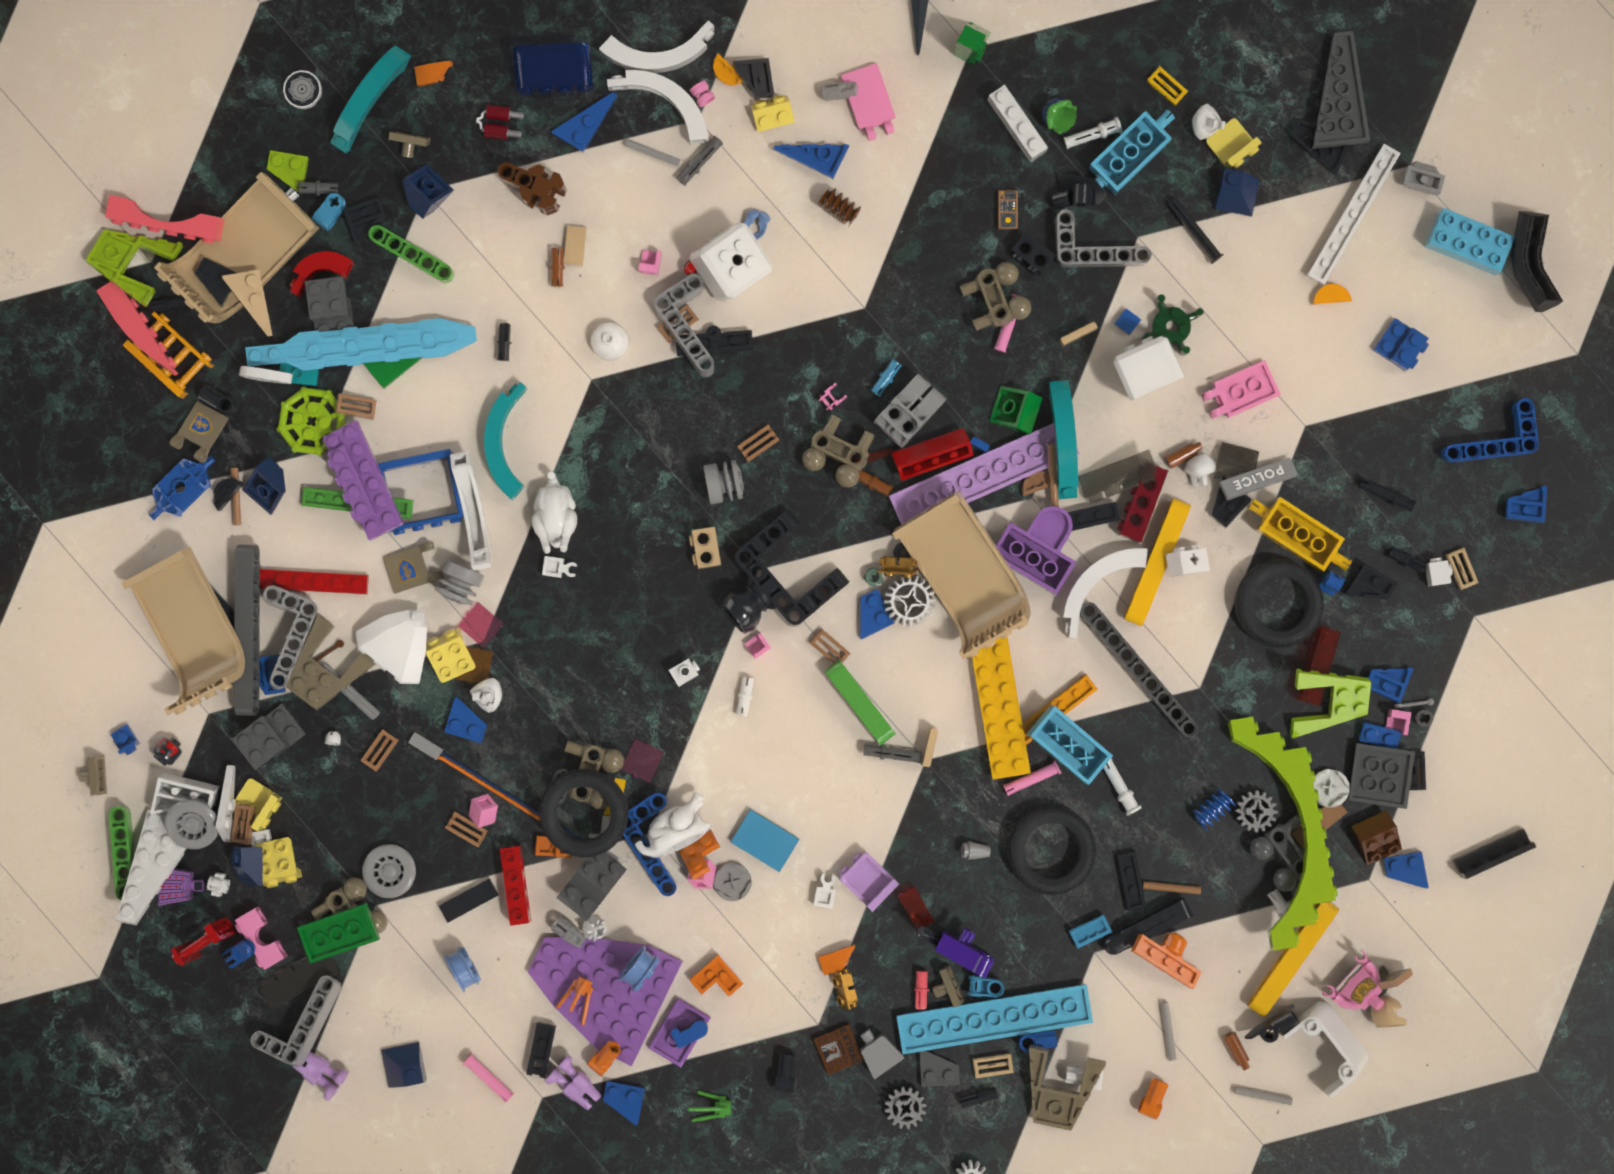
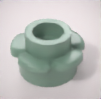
(868, 577)

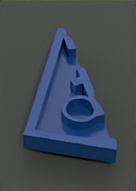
(582, 127)
(821, 158)

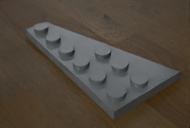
(1342, 105)

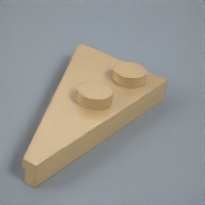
(249, 290)

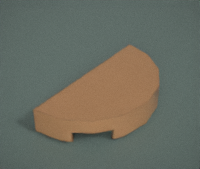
(1036, 482)

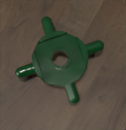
(1177, 316)

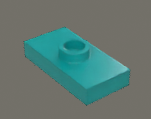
(301, 377)

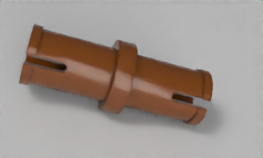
(557, 267)
(875, 483)

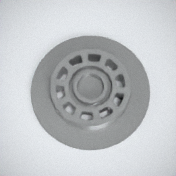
(193, 822)
(389, 871)

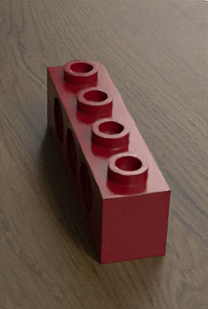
(1137, 532)

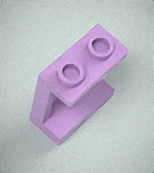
(868, 880)

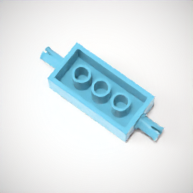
(1131, 151)

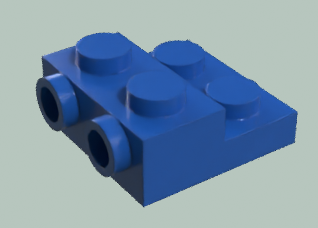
(1401, 345)

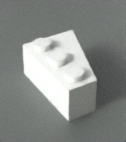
(173, 789)

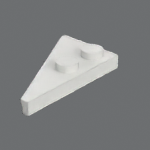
(227, 805)

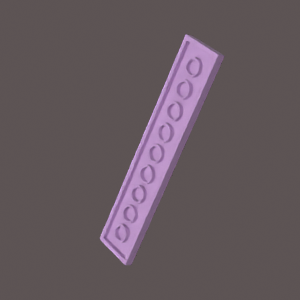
(979, 475)

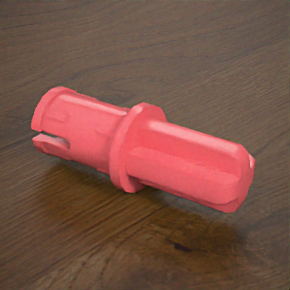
(921, 990)

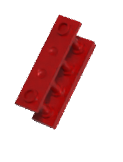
(215, 932)

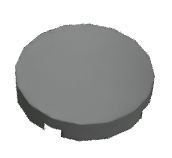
(732, 881)

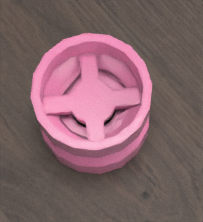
(702, 94)

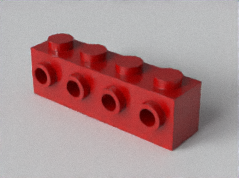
(932, 454)

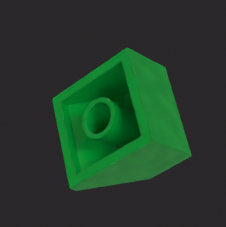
(1016, 409)

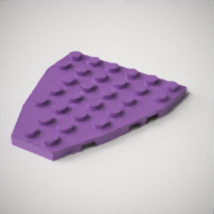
(613, 1008)

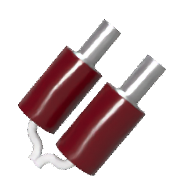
(499, 131)

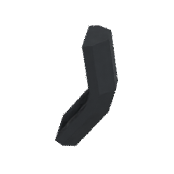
(1528, 262)

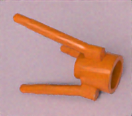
(581, 987)

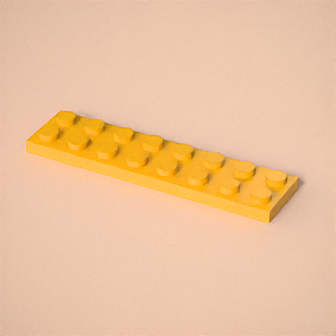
(1000, 711)

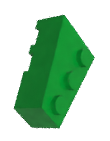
(971, 43)

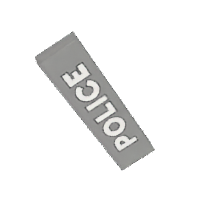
(1258, 479)

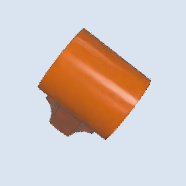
(603, 1059)
(1152, 1102)

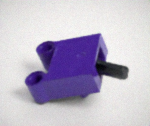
(959, 949)

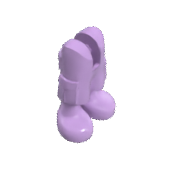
(314, 1071)
(577, 1087)

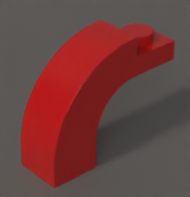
(318, 263)

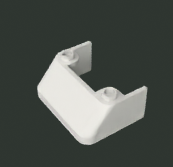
(1324, 1018)

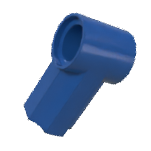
(1042, 1039)

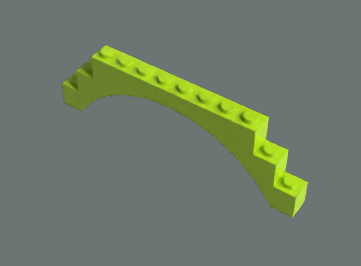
(1316, 877)

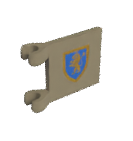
(201, 428)
(409, 569)

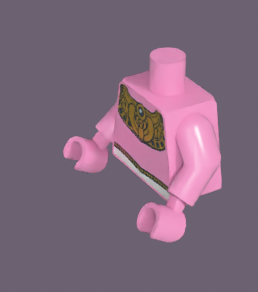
(1359, 987)

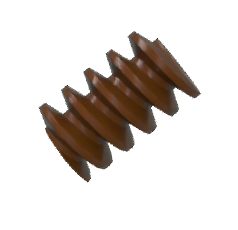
(839, 206)

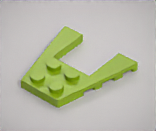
(115, 252)
(1347, 700)

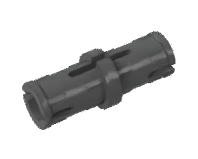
(318, 188)

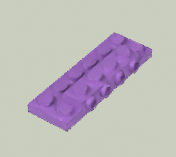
(362, 481)

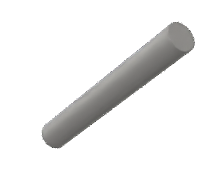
(652, 152)
(1168, 1031)
(1263, 1095)

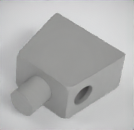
(879, 1053)

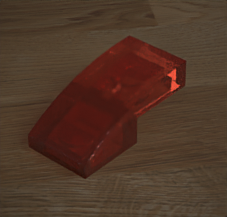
(915, 907)

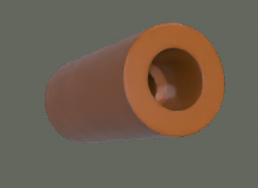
(1182, 454)
(1237, 1050)

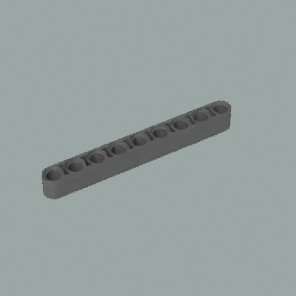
(247, 627)
(1141, 679)

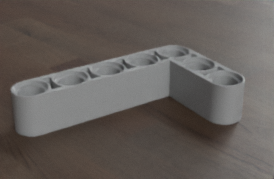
(1093, 252)
(682, 326)
(293, 634)
(303, 1026)

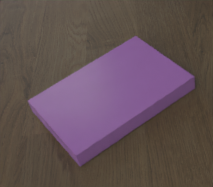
(663, 1043)

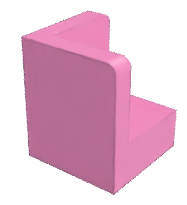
(650, 262)
(757, 645)
(1398, 720)
(483, 810)
(706, 880)

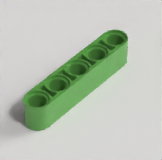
(405, 247)
(860, 702)
(118, 843)

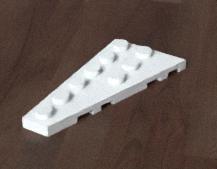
(152, 865)

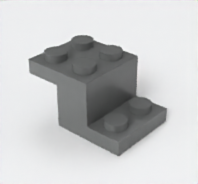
(329, 304)
(269, 736)
(591, 884)

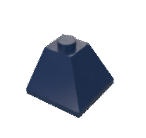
(425, 191)
(1236, 192)
(266, 485)
(248, 864)
(404, 1065)

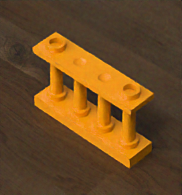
(162, 374)

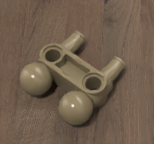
(1017, 308)
(838, 450)
(610, 760)
(352, 890)

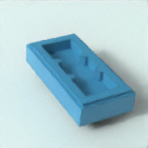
(1090, 931)

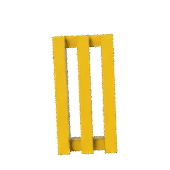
(1158, 88)

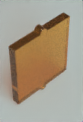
(482, 666)

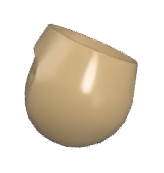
(1387, 1014)

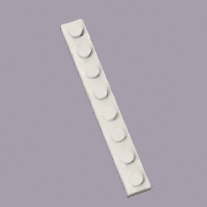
(1353, 214)

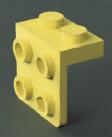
(1233, 144)
(449, 655)
(264, 799)
(279, 862)

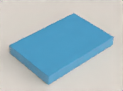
(765, 840)

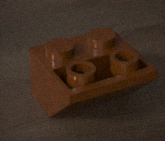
(1377, 837)

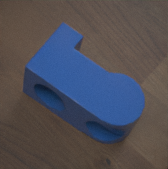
(1331, 583)
(690, 1034)

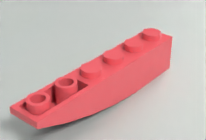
(134, 325)

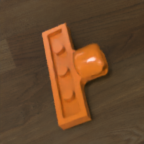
(1168, 957)

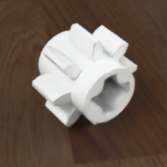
(218, 884)
(593, 928)

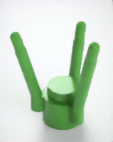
(722, 1108)

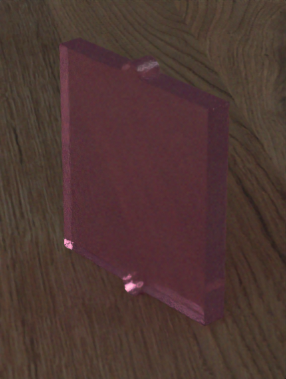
(481, 625)
(642, 760)

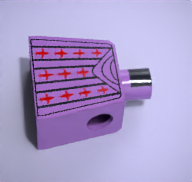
(179, 887)

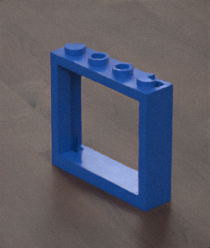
(418, 460)

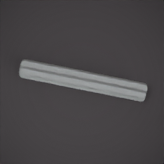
(356, 697)

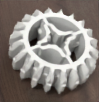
(893, 596)

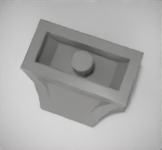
(1423, 178)

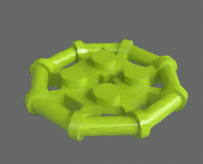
(301, 416)

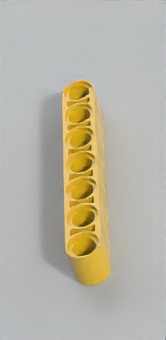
(1157, 562)
(1291, 961)

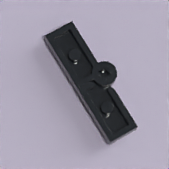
(719, 342)

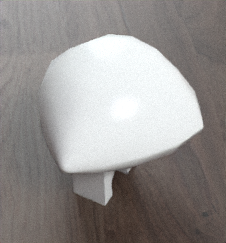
(1206, 122)
(1199, 468)
(487, 694)

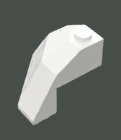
(396, 644)

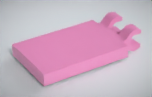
(872, 102)
(1243, 390)

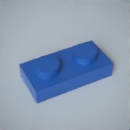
(1379, 735)

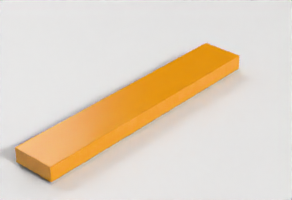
(1064, 701)

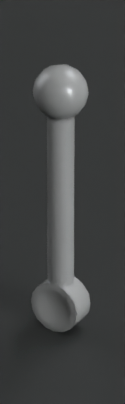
(1429, 701)

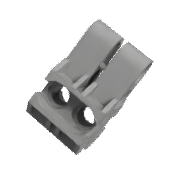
(918, 416)

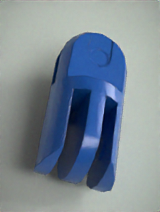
(240, 952)

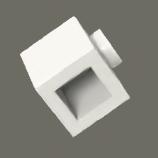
(1438, 572)
(684, 672)

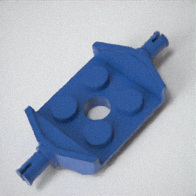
(196, 483)

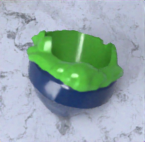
(1059, 114)

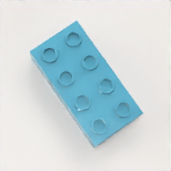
(1469, 241)
(1069, 744)

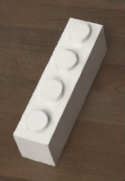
(1017, 123)

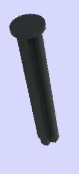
(1194, 230)

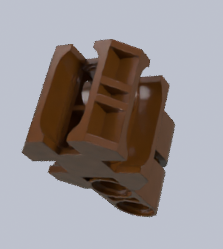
(537, 189)

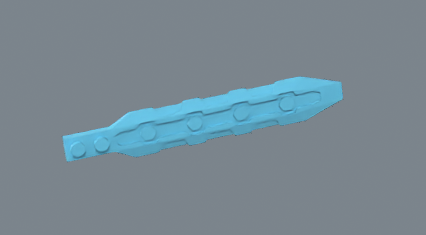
(364, 345)

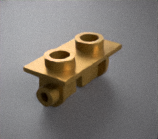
(905, 567)
(846, 998)

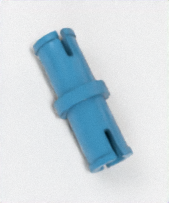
(886, 377)

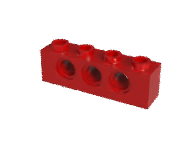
(515, 885)

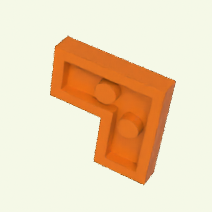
(694, 854)
(716, 972)

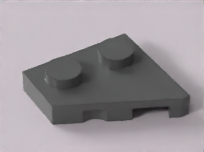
(937, 1071)

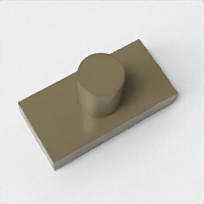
(409, 141)
(95, 775)
(949, 987)

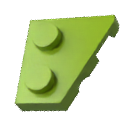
(288, 168)

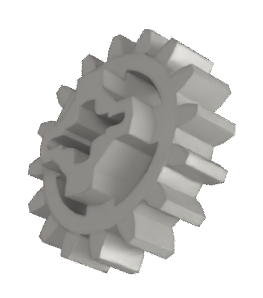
(1256, 819)
(913, 1096)

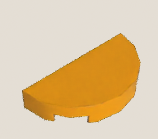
(725, 72)
(1332, 294)

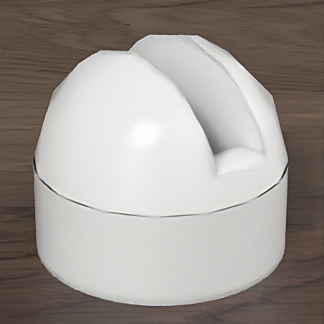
(333, 738)

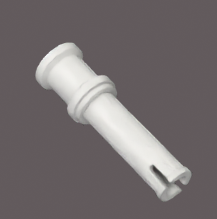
(1103, 133)
(1125, 795)

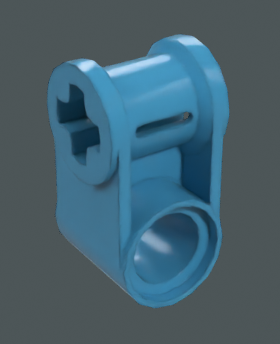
(328, 213)
(983, 986)

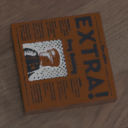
(838, 1049)

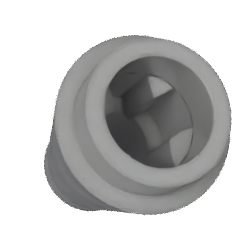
(974, 850)

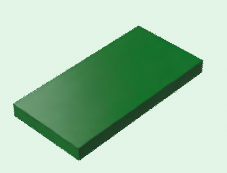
(338, 933)

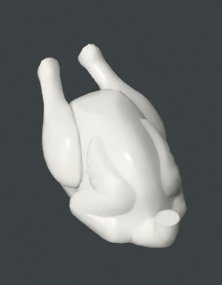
(554, 515)
(675, 829)

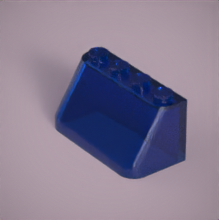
(553, 68)

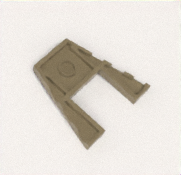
(312, 680)
(1055, 1105)

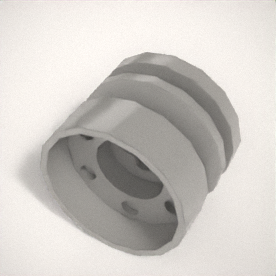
(723, 482)
(459, 583)

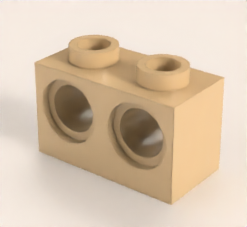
(710, 547)

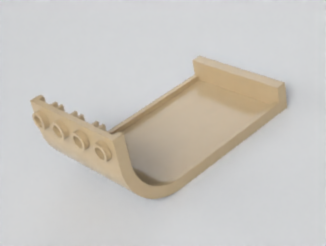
(257, 234)
(966, 572)
(189, 627)

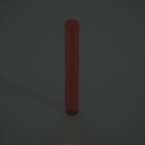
(875, 456)

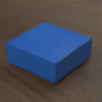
(1127, 321)
(979, 444)

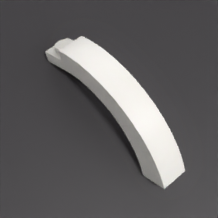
(659, 61)
(671, 92)
(472, 509)
(1119, 560)

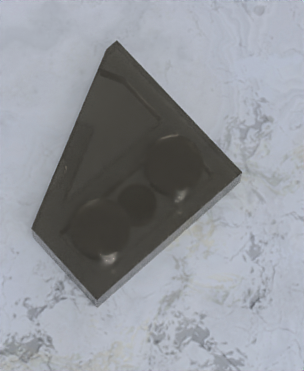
(1235, 460)

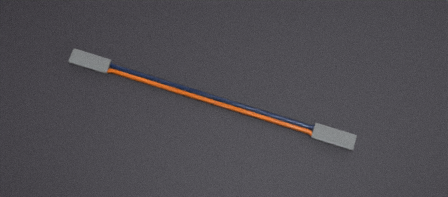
(435, 751)

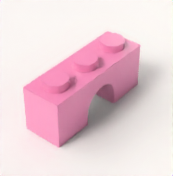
(249, 926)

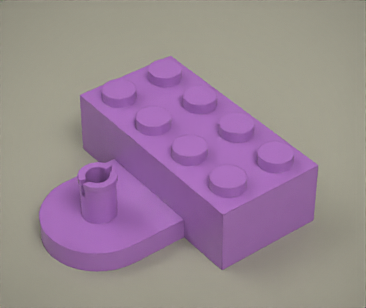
(1037, 551)

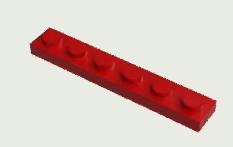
(314, 581)

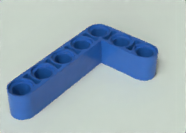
(1499, 445)
(635, 828)

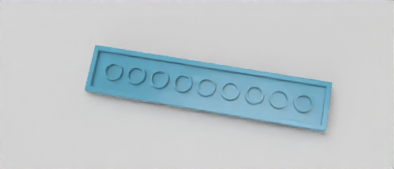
(994, 1019)

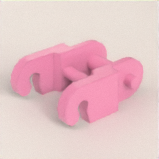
(835, 402)

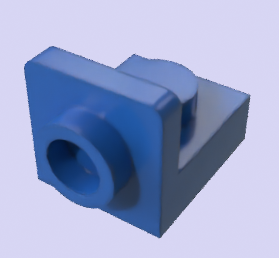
(125, 740)

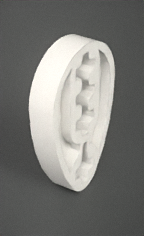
(265, 375)

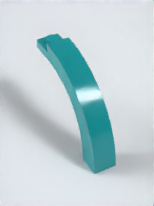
(366, 95)
(1065, 438)
(494, 445)

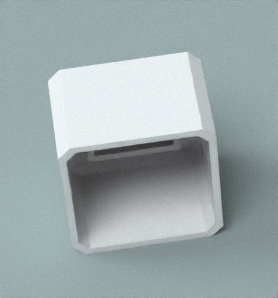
(716, 266)
(1148, 366)

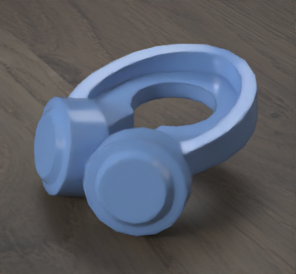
(763, 220)

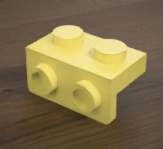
(772, 113)

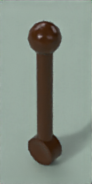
(339, 643)

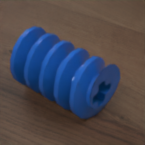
(1213, 808)

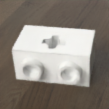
(1187, 562)

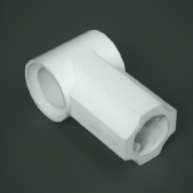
(1074, 1075)

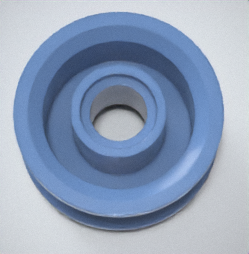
(462, 968)
(639, 968)

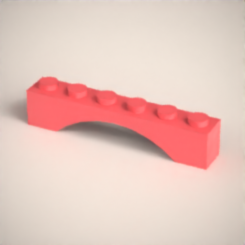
(200, 226)

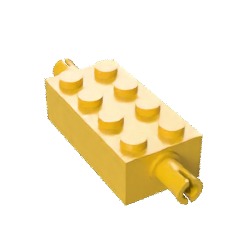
(1300, 534)

